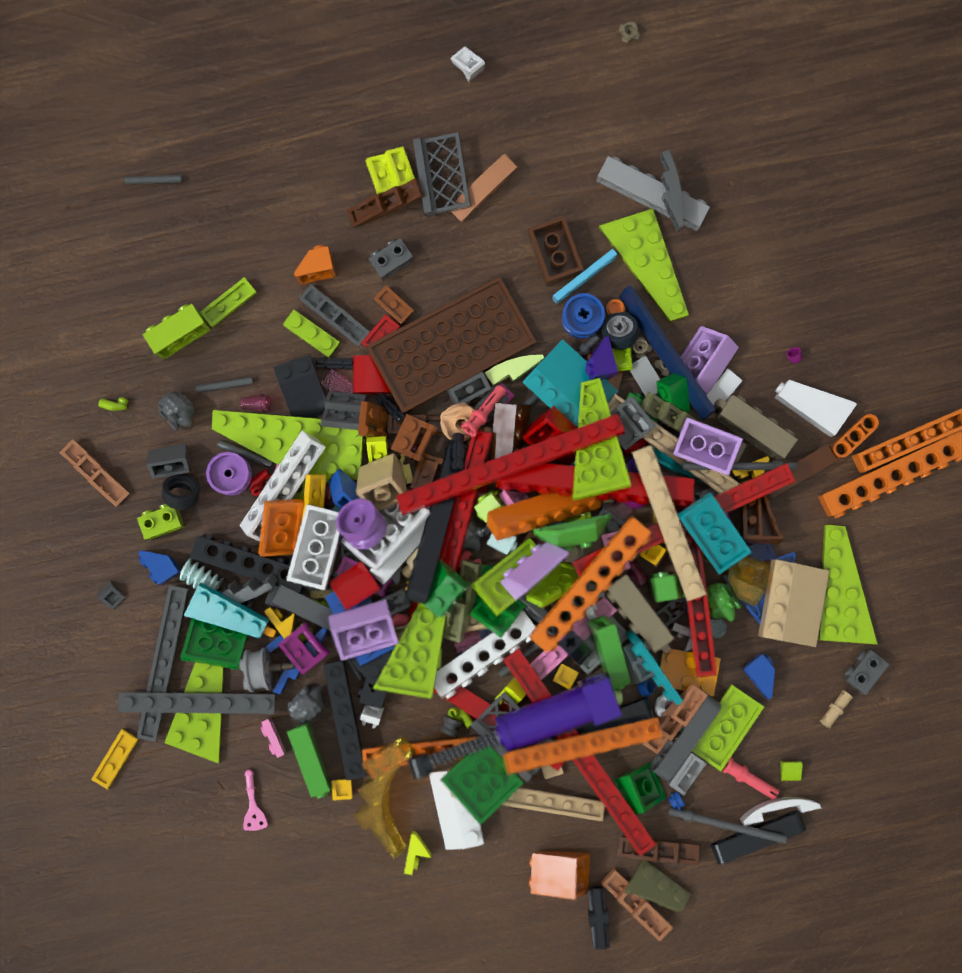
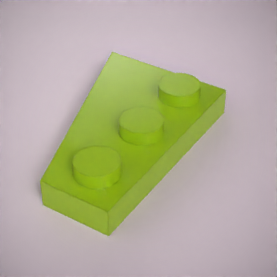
(553, 585)

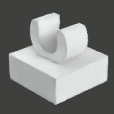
(371, 715)

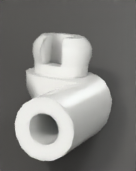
(660, 705)

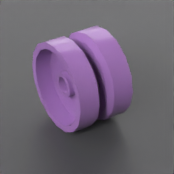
(237, 482)
(361, 524)

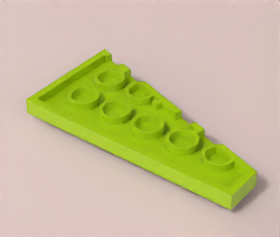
(645, 253)
(600, 466)
(844, 607)
(415, 657)
(199, 731)

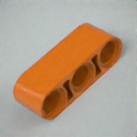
(861, 431)

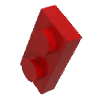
(383, 328)

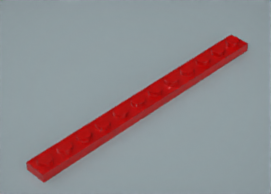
(510, 464)
(728, 501)
(587, 765)

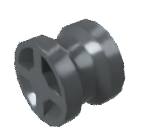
(450, 726)

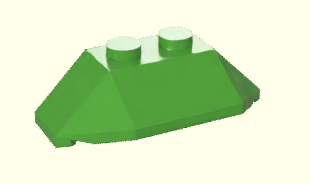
(574, 533)

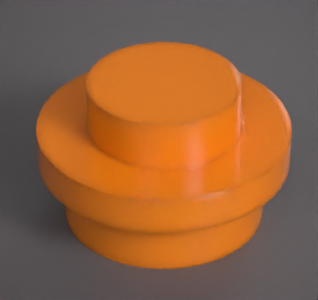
(615, 306)

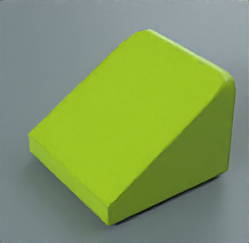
(791, 770)

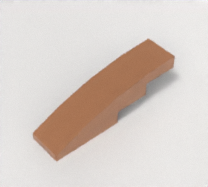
(486, 185)
(94, 472)
(676, 716)
(639, 908)

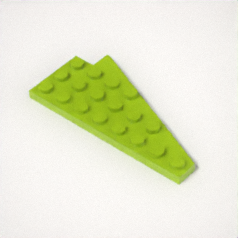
(275, 434)

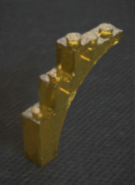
(376, 792)

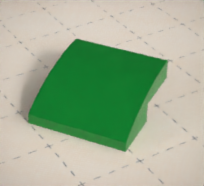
(500, 623)

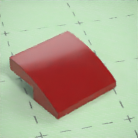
(367, 377)
(354, 585)

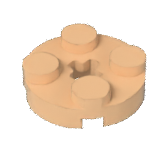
(451, 416)

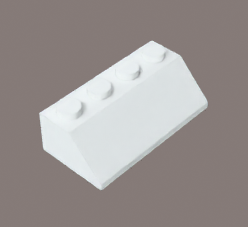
(315, 548)
(457, 825)

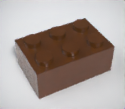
(555, 251)

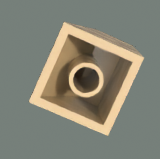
(381, 482)

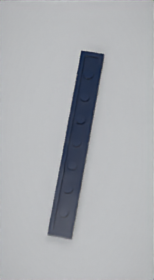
(666, 351)

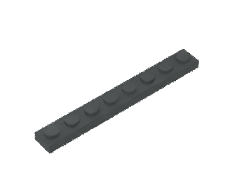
(164, 657)
(197, 702)

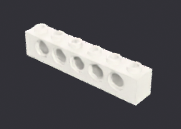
(284, 480)
(471, 656)

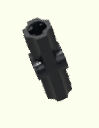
(598, 917)

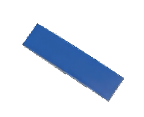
(294, 673)

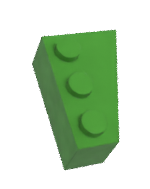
(664, 587)

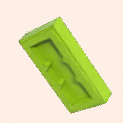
(623, 359)

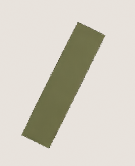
(665, 412)
(459, 615)

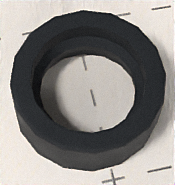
(180, 481)

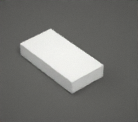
(724, 387)

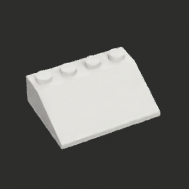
(397, 532)

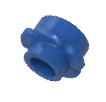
(646, 688)
(676, 800)

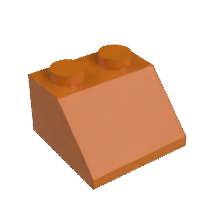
(316, 266)

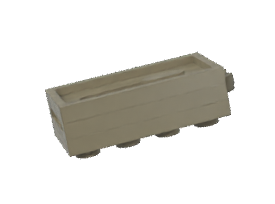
(755, 427)
(640, 614)

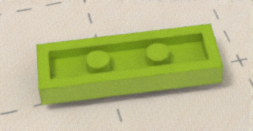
(228, 302)
(311, 333)

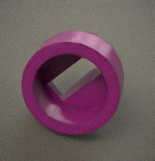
(794, 355)

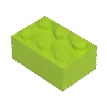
(176, 331)

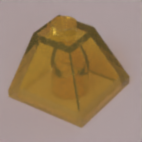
(749, 579)

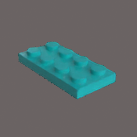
(714, 533)

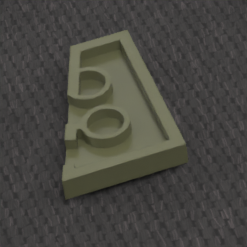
(657, 887)

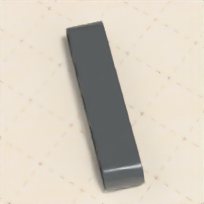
(677, 750)

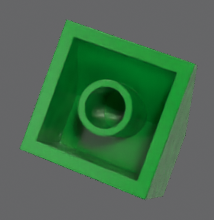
(445, 590)
(640, 788)

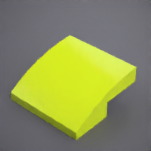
(389, 169)

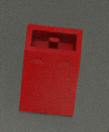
(548, 426)

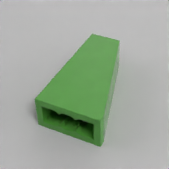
(609, 651)
(310, 759)

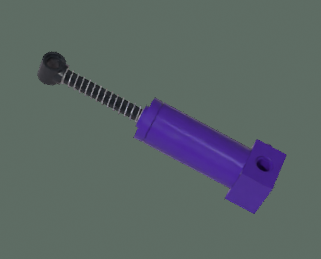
(587, 703)

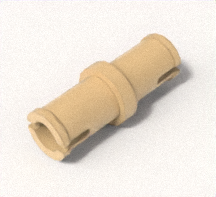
(836, 709)

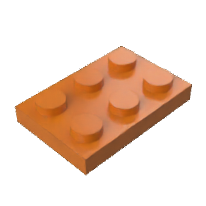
(280, 527)

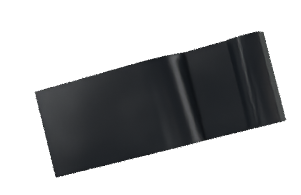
(575, 647)

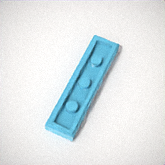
(584, 276)

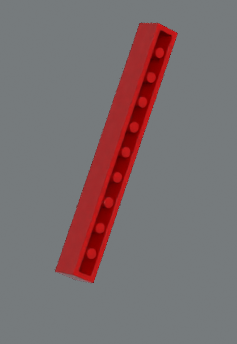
(560, 480)
(699, 617)

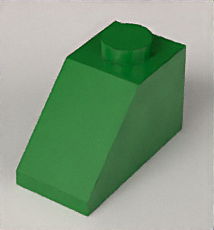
(675, 391)

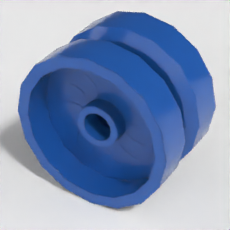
(585, 305)

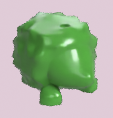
(722, 601)

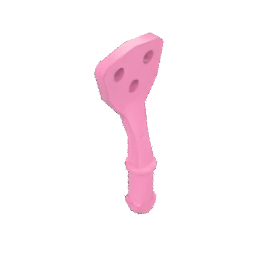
(253, 808)

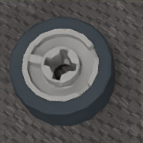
(628, 326)

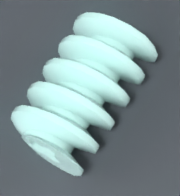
(196, 576)

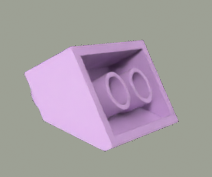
(708, 356)
(707, 446)
(532, 568)
(363, 630)

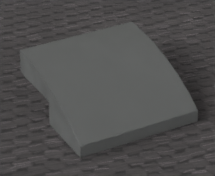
(342, 410)
(634, 421)

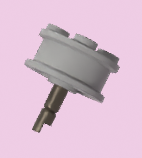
(259, 669)

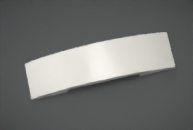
(755, 814)

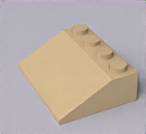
(793, 603)

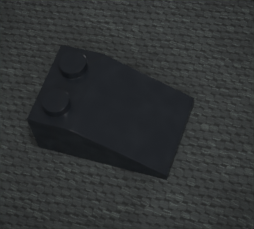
(301, 387)

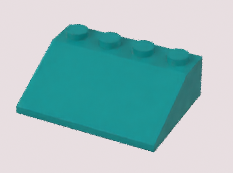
(559, 381)

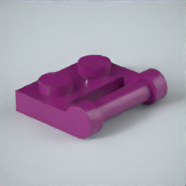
(299, 653)

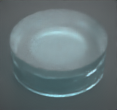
(718, 628)

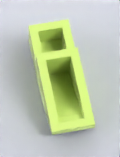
(512, 368)

